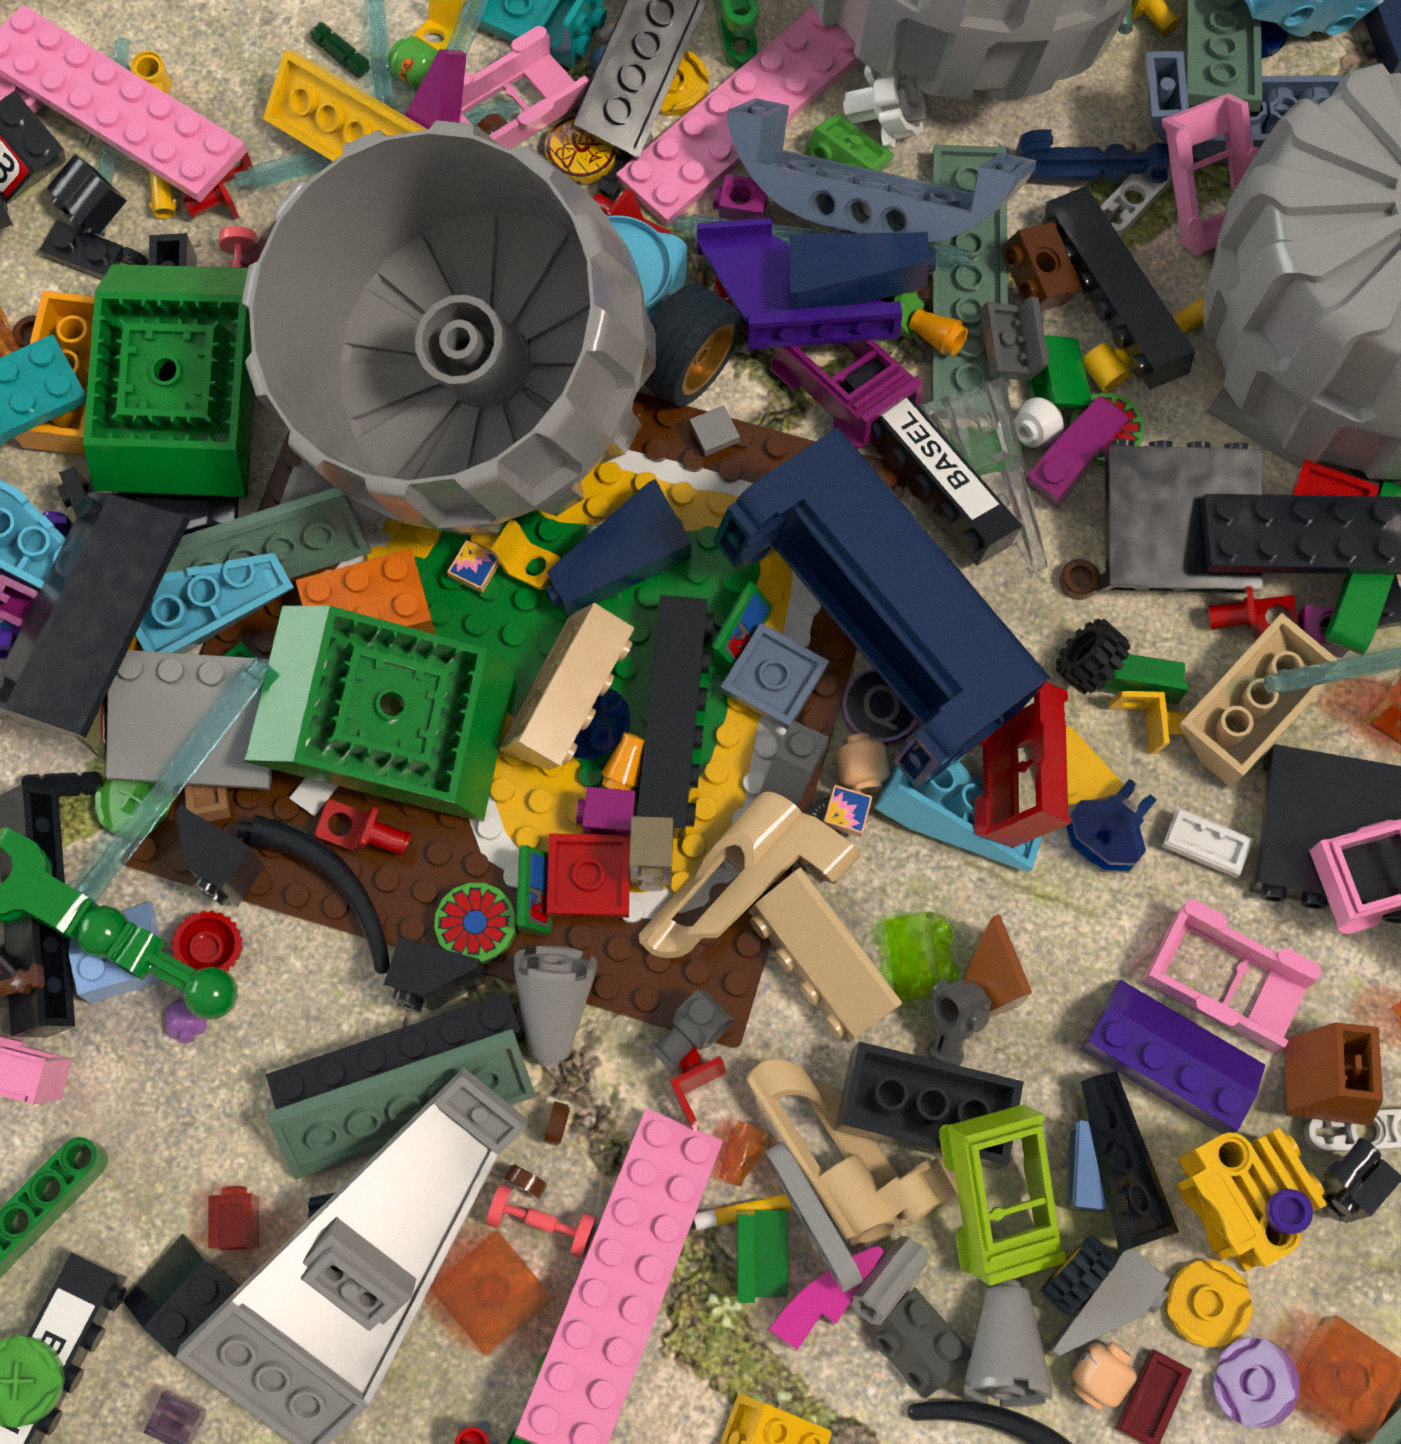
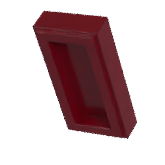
(1153, 1398)

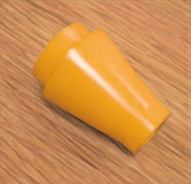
(941, 332)
(625, 764)

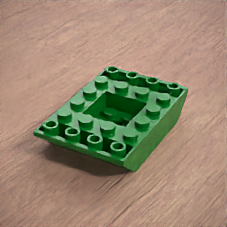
(179, 432)
(326, 720)

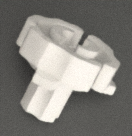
(892, 101)

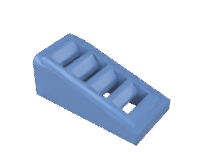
(1084, 1179)

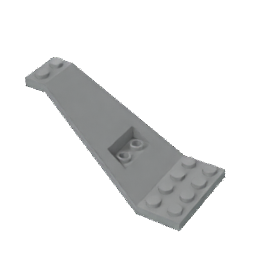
(305, 1339)

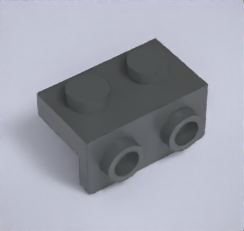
(1014, 339)
(920, 1344)

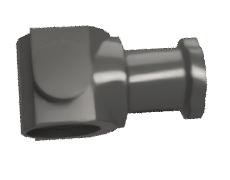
(957, 1013)
(696, 1024)

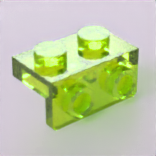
(919, 954)

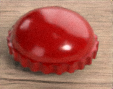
(207, 941)

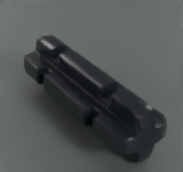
(67, 783)

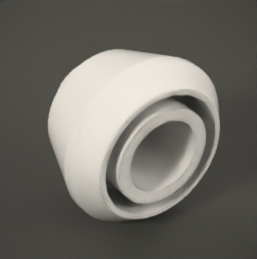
(1039, 423)

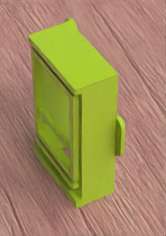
(1017, 1253)

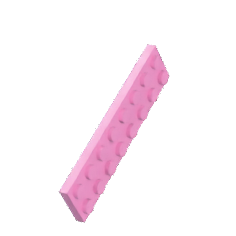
(116, 104)
(699, 146)
(620, 1285)

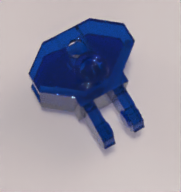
(1113, 827)

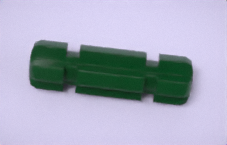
(340, 50)

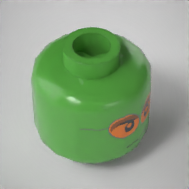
(411, 61)

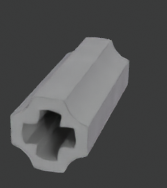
(889, 1280)

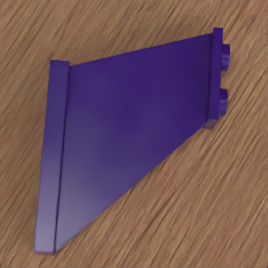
(756, 278)

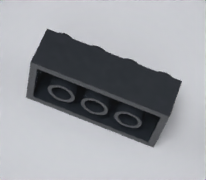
(910, 1097)

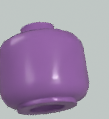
(182, 1023)

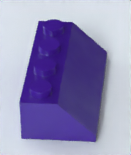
(1175, 1059)

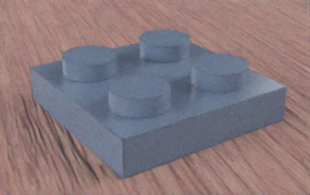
(774, 676)

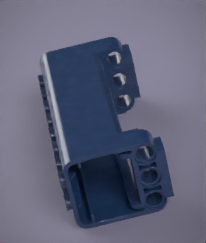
(890, 597)

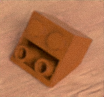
(1334, 1074)

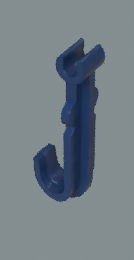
(1090, 162)

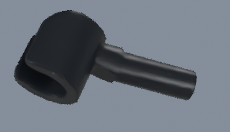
(608, 184)

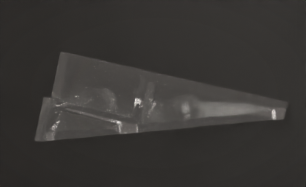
(984, 433)

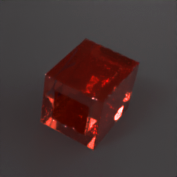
(233, 1220)

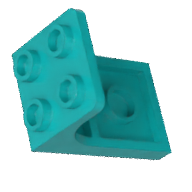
(566, 22)
(36, 387)

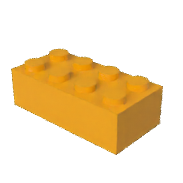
(70, 321)

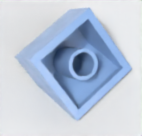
(98, 977)

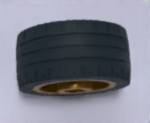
(693, 343)

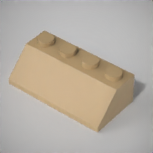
(567, 688)
(1238, 714)
(823, 957)

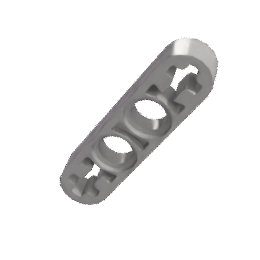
(813, 1217)

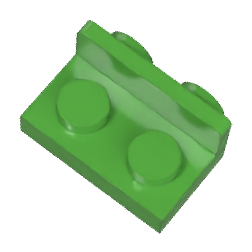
(846, 143)

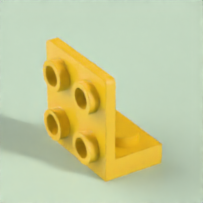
(764, 1424)

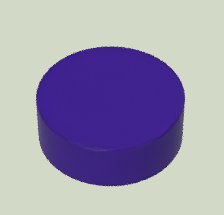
(1289, 1211)

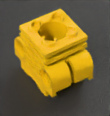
(1234, 1196)

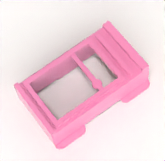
(533, 61)
(1190, 127)
(1338, 882)
(1278, 998)
(31, 1073)

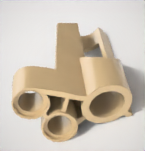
(761, 847)
(864, 1189)

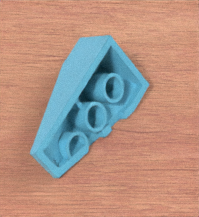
(26, 539)
(209, 599)
(947, 813)

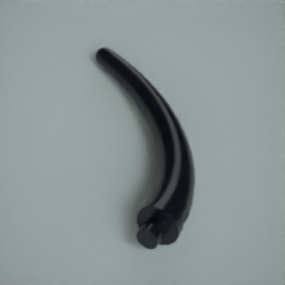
(301, 844)
(990, 1416)

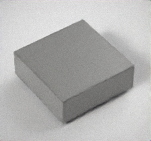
(714, 430)

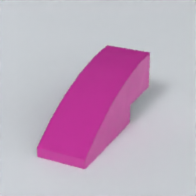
(820, 1299)

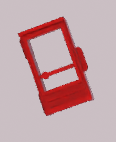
(998, 807)

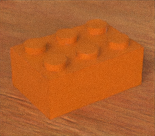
(377, 588)

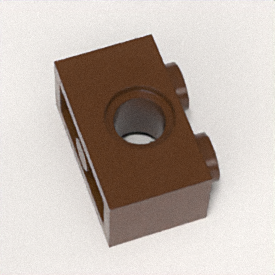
(1041, 266)

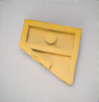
(1086, 773)

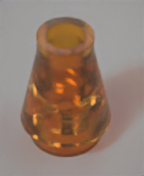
(742, 1152)

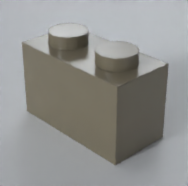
(651, 852)

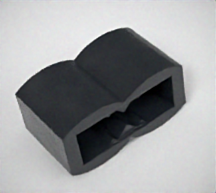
(85, 195)

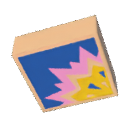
(473, 566)
(847, 810)

